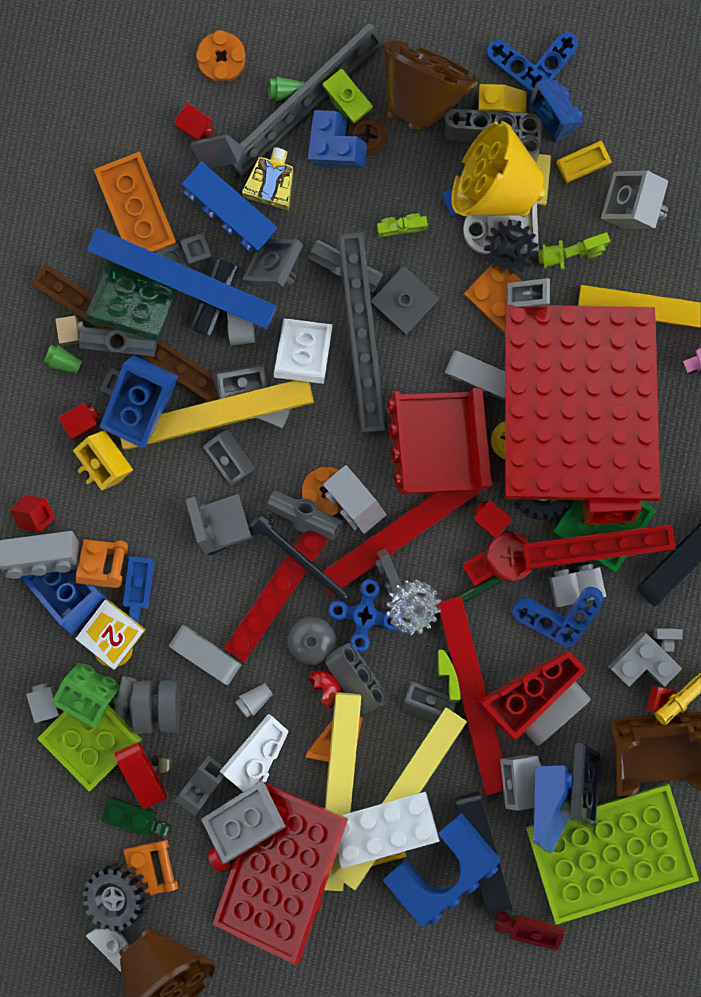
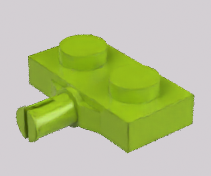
(410, 224)
(589, 247)

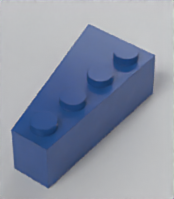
(228, 207)

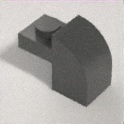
(200, 786)

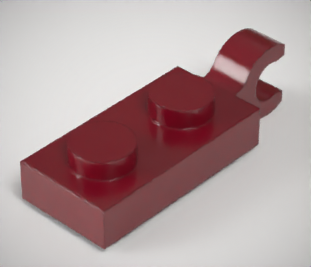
(530, 931)

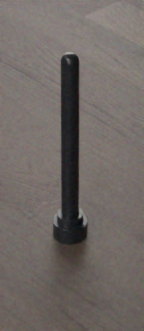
(264, 528)

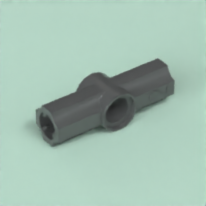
(330, 259)
(102, 341)
(304, 515)

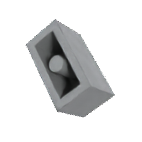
(519, 781)

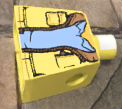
(271, 181)

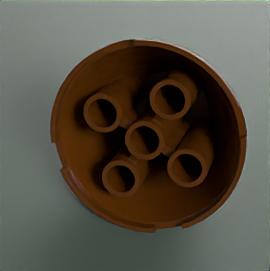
(422, 84)
(163, 967)

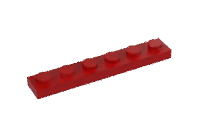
(598, 546)
(273, 597)

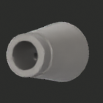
(253, 700)

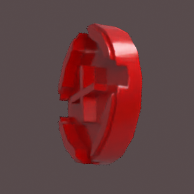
(506, 557)

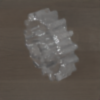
(413, 607)

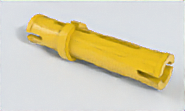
(679, 702)

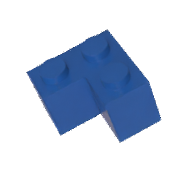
(330, 144)

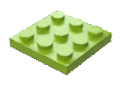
(88, 750)

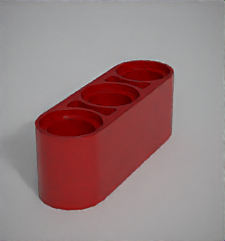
(140, 775)

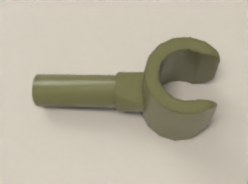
(164, 765)

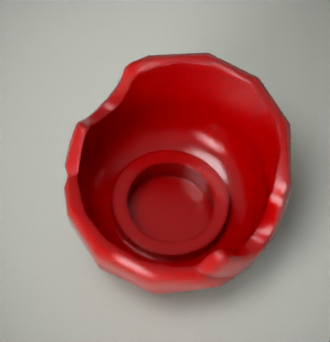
(327, 684)

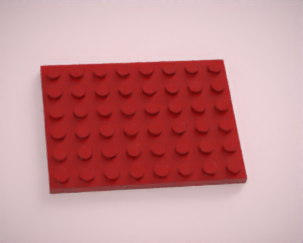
(581, 403)

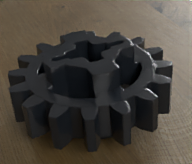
(520, 242)

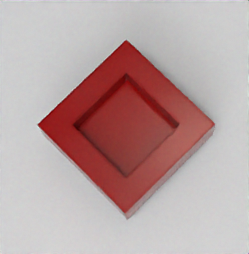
(477, 569)
(659, 697)

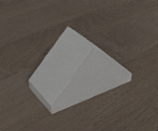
(529, 293)

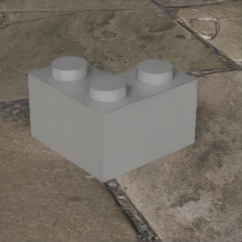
(358, 504)
(641, 656)

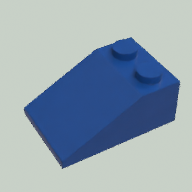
(554, 109)
(138, 401)
(65, 599)
(552, 804)

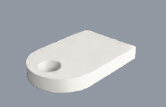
(487, 222)

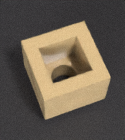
(68, 330)

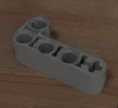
(462, 124)

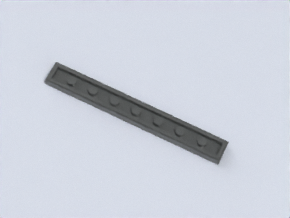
(306, 98)
(362, 332)

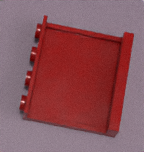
(439, 442)

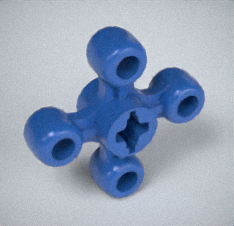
(352, 613)

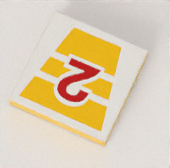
(110, 634)

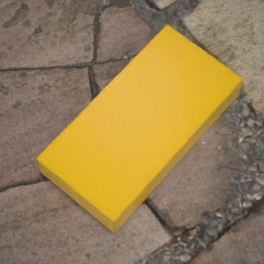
(583, 162)

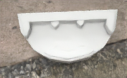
(108, 943)

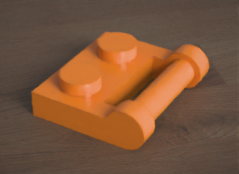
(93, 562)
(142, 860)

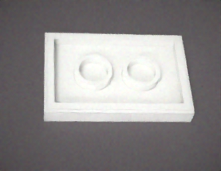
(303, 351)

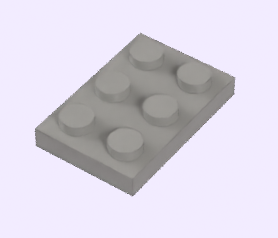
(243, 822)

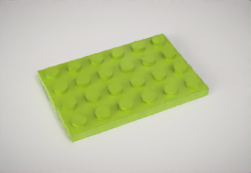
(626, 857)

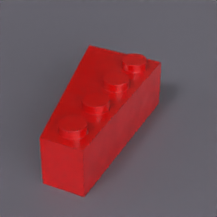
(531, 694)

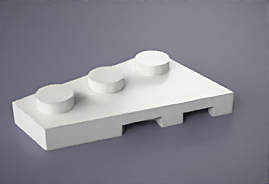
(256, 755)

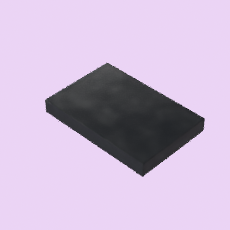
(585, 785)

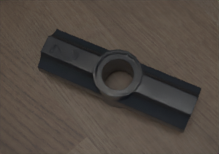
(207, 314)

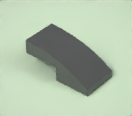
(187, 251)

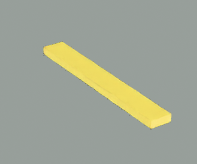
(342, 765)
(414, 778)

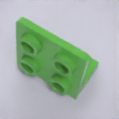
(85, 694)

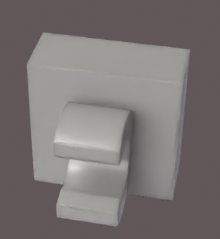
(667, 636)

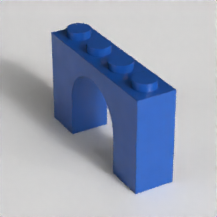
(426, 901)

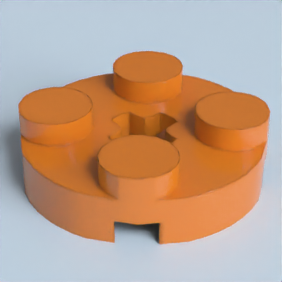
(221, 42)
(312, 486)

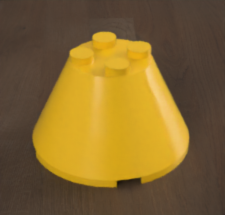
(497, 176)

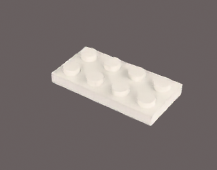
(387, 830)

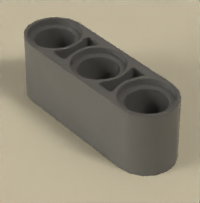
(356, 677)

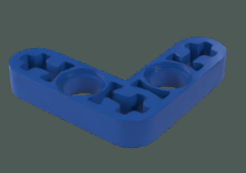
(538, 70)
(560, 624)

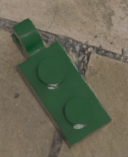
(133, 818)

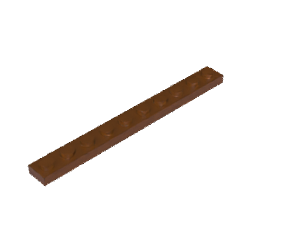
(165, 357)

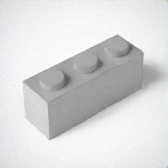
(39, 554)

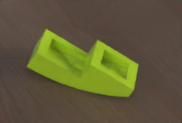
(446, 669)

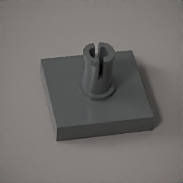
(273, 264)

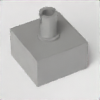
(635, 200)

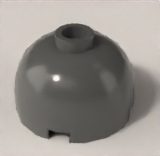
(311, 640)

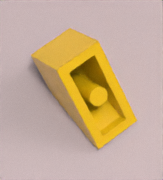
(501, 98)

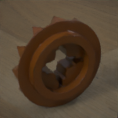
(375, 128)

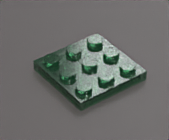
(131, 302)

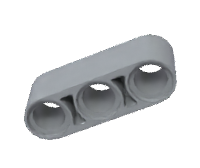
(476, 374)
(205, 655)
(558, 714)

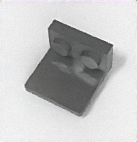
(218, 523)

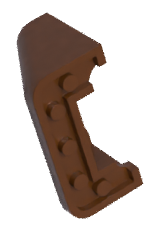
(654, 752)

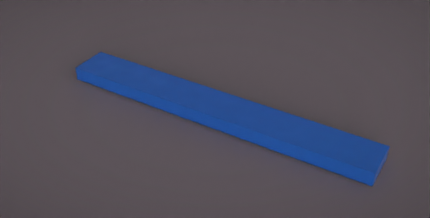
(182, 278)

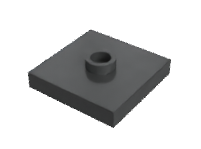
(405, 300)

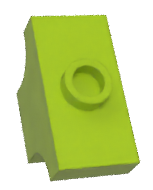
(347, 96)

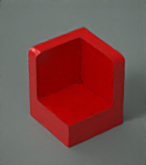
(32, 513)

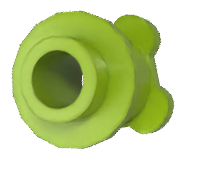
(552, 255)

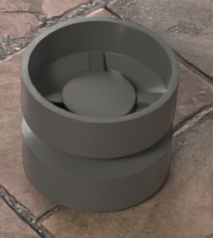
(148, 706)

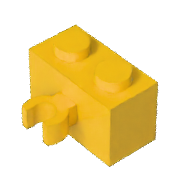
(102, 460)

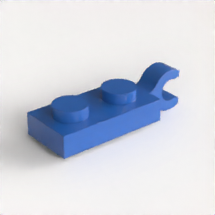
(138, 585)

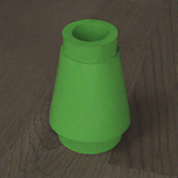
(282, 88)
(61, 359)

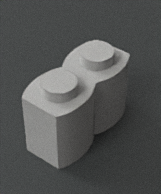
(568, 586)

